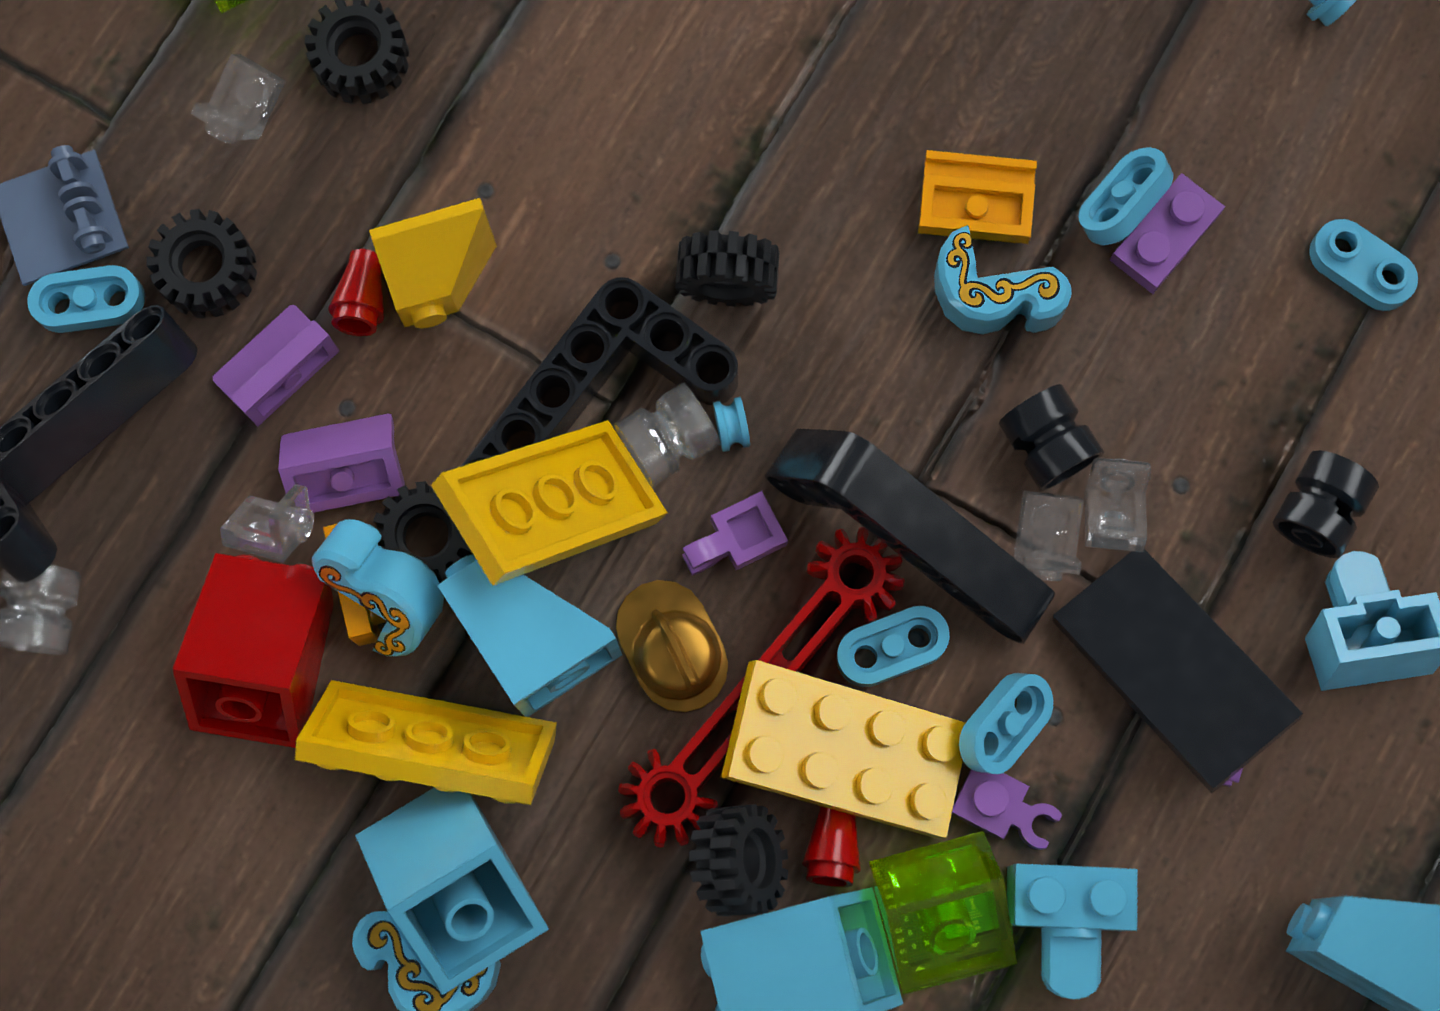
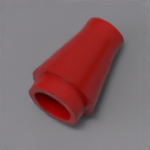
(359, 296)
(833, 850)

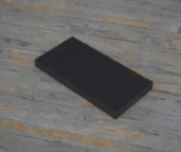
(1177, 668)

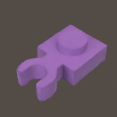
(996, 803)

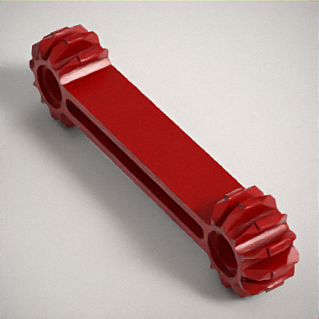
(831, 590)

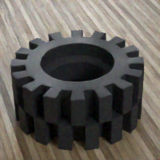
(365, 78)
(180, 241)
(727, 268)
(407, 508)
(739, 860)

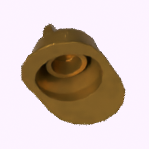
(672, 645)

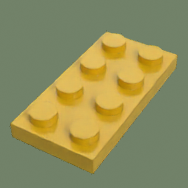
(548, 501)
(427, 742)
(845, 750)

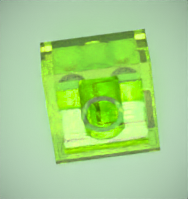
(944, 912)

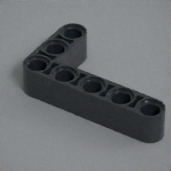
(617, 339)
(76, 417)
(856, 476)

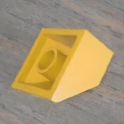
(434, 260)

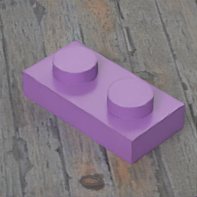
(1167, 233)

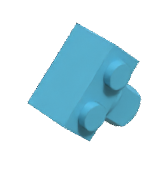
(1372, 630)
(1072, 911)

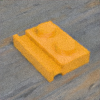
(980, 192)

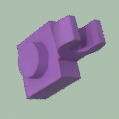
(742, 532)

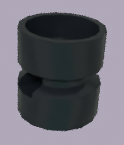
(1051, 437)
(1328, 497)

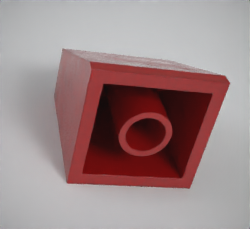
(254, 650)

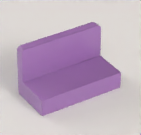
(275, 364)
(342, 462)

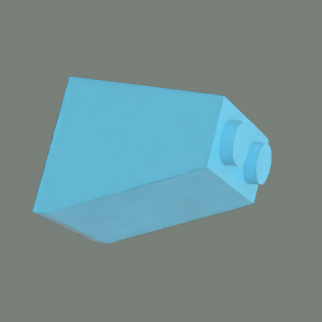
(527, 634)
(450, 885)
(1373, 947)
(804, 958)

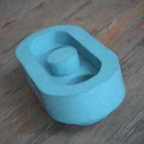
(1125, 196)
(1362, 268)
(89, 298)
(891, 646)
(998, 730)

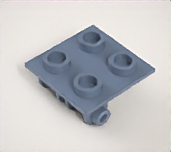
(60, 215)

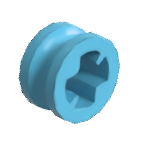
(731, 424)

